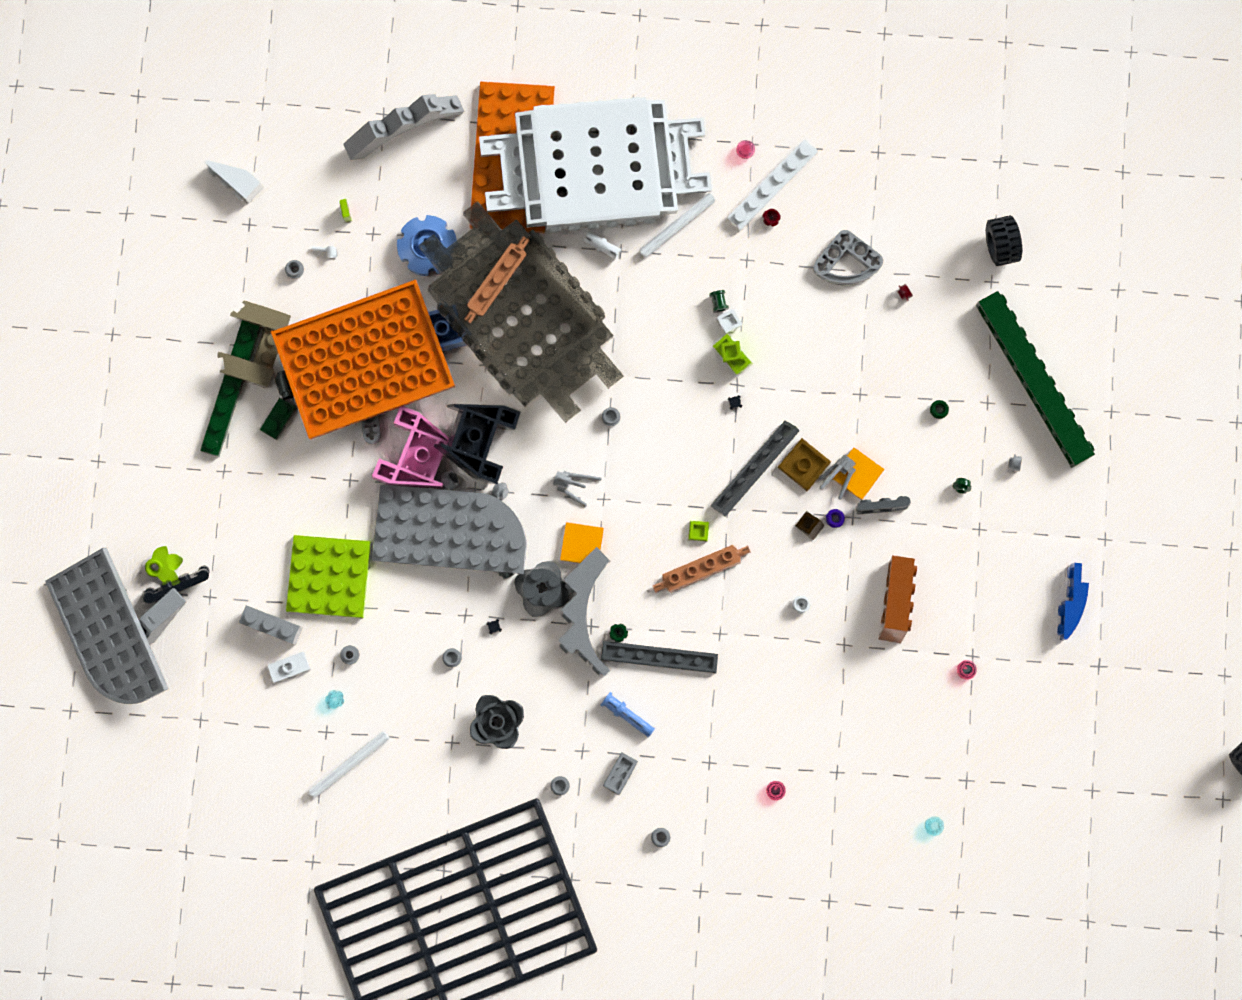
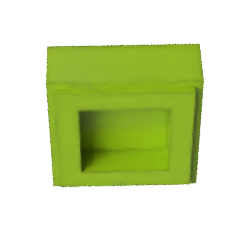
(345, 210)
(731, 351)
(698, 531)

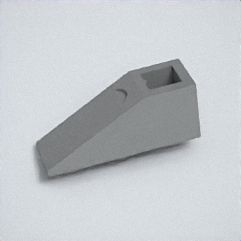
(161, 615)

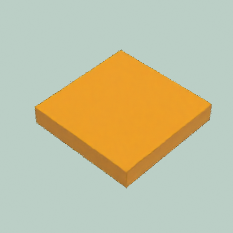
(864, 477)
(580, 541)

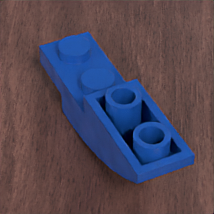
(1072, 610)

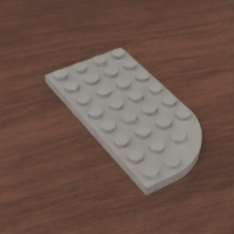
(448, 530)
(106, 630)

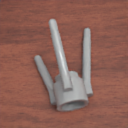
(843, 465)
(563, 480)

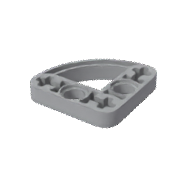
(849, 248)

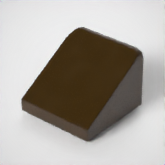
(810, 525)

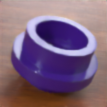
(839, 514)

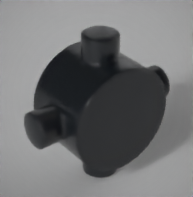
(735, 402)
(494, 626)

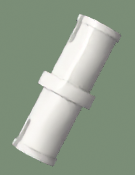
(602, 245)

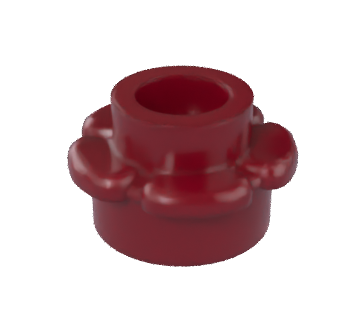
(776, 217)
(904, 292)

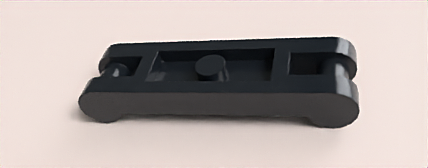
(184, 581)

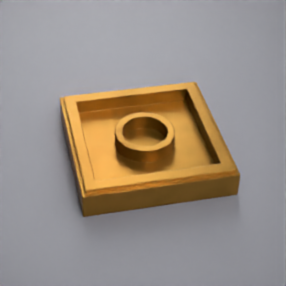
(804, 464)

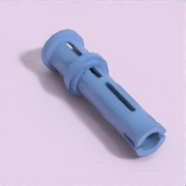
(619, 709)

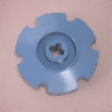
(414, 234)

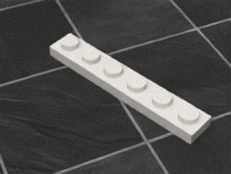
(772, 184)

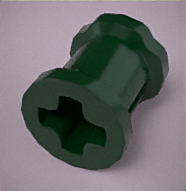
(719, 301)

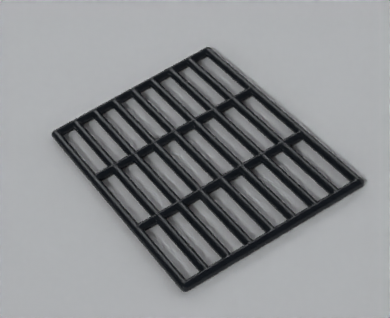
(484, 886)

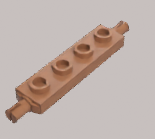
(496, 280)
(701, 568)

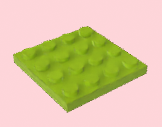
(328, 576)

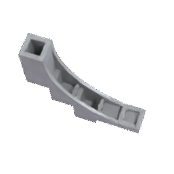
(400, 120)
(582, 581)

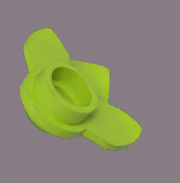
(166, 562)

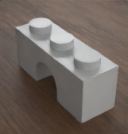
(270, 625)

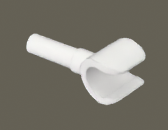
(331, 251)

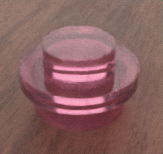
(745, 149)

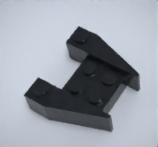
(473, 437)

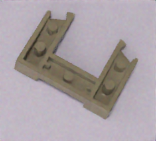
(261, 369)

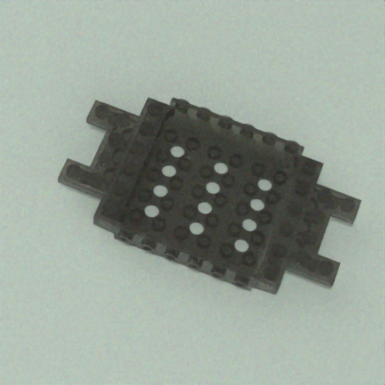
(561, 365)

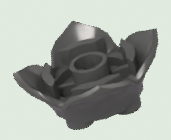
(538, 603)
(483, 729)

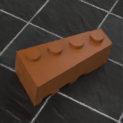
(898, 599)

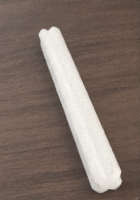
(677, 225)
(348, 764)

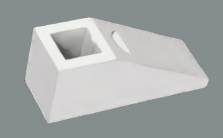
(240, 180)

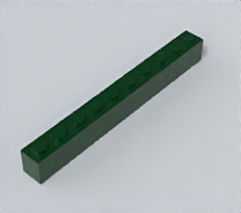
(1035, 379)

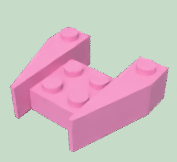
(419, 457)

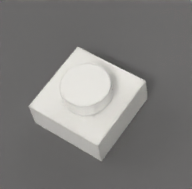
(729, 321)

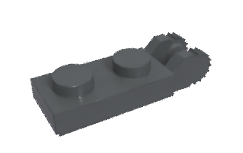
(883, 505)

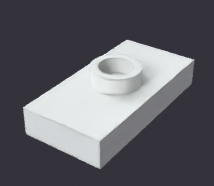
(289, 667)

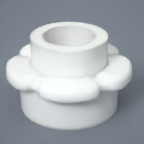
(801, 609)

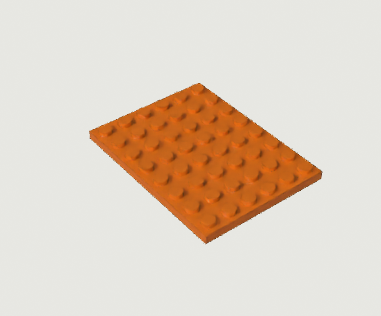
(362, 359)

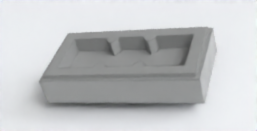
(620, 773)

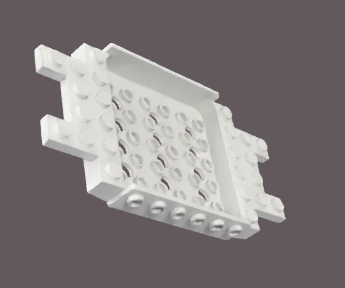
(530, 166)

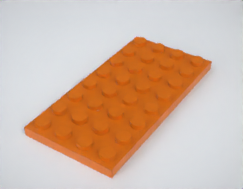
(497, 117)

